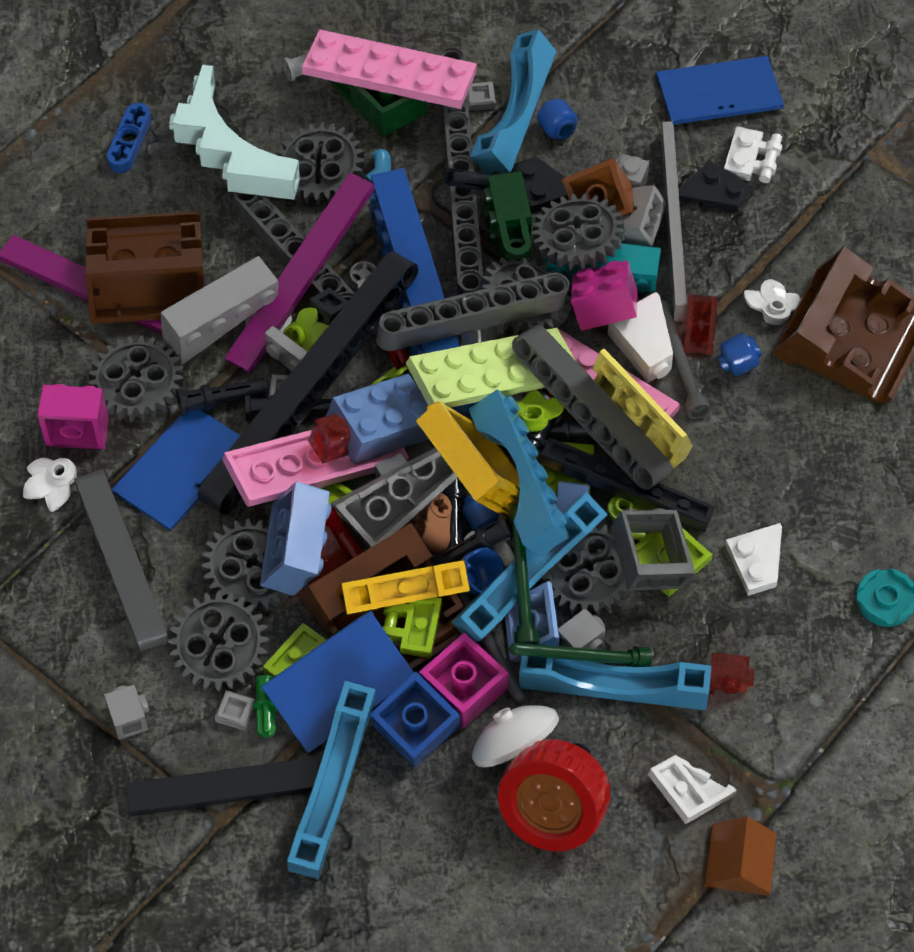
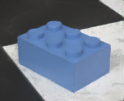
(381, 417)
(295, 538)

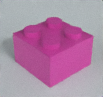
(604, 295)
(73, 416)
(466, 678)

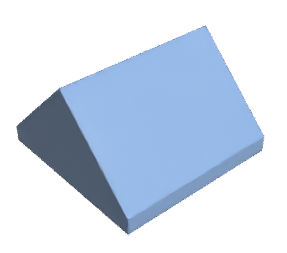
(542, 616)

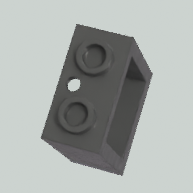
(652, 576)

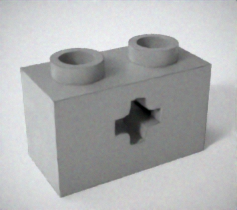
(645, 219)

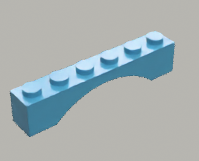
(530, 65)
(537, 517)
(501, 593)
(667, 685)
(332, 780)

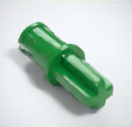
(264, 709)

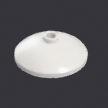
(512, 733)

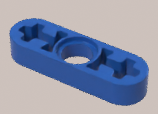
(130, 149)

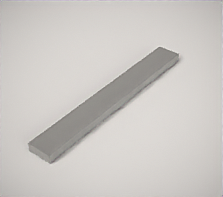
(673, 221)

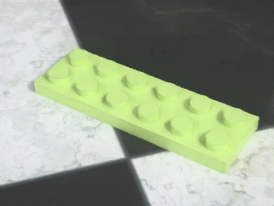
(474, 371)

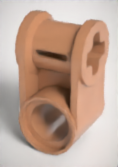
(434, 524)

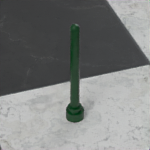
(525, 631)
(633, 657)

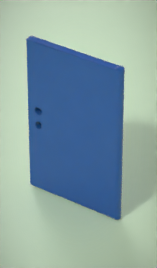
(719, 90)
(169, 472)
(312, 686)

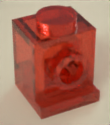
(335, 433)
(730, 673)

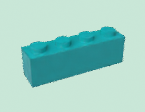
(642, 261)

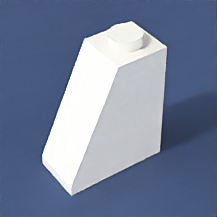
(645, 339)

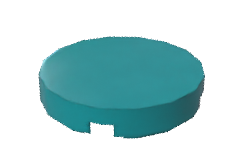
(886, 597)

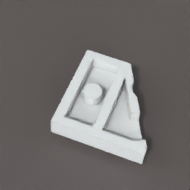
(757, 558)
(688, 788)

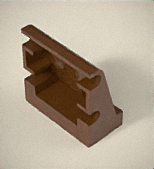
(141, 264)
(852, 328)
(392, 555)

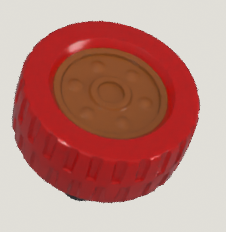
(554, 795)

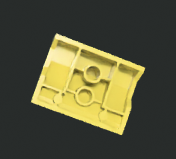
(641, 409)

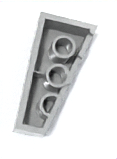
(217, 308)
(395, 497)

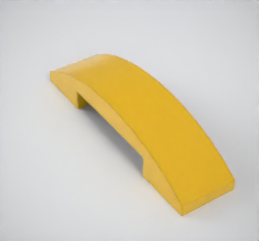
(405, 587)

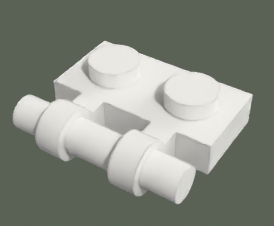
(744, 152)

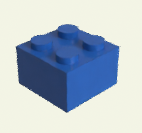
(415, 719)

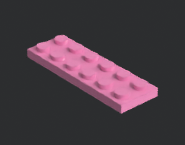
(389, 69)
(271, 467)

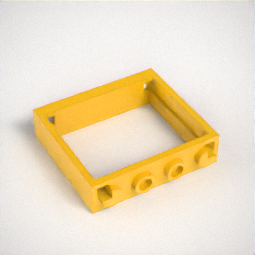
(472, 457)

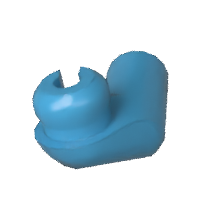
(381, 162)

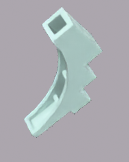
(243, 165)

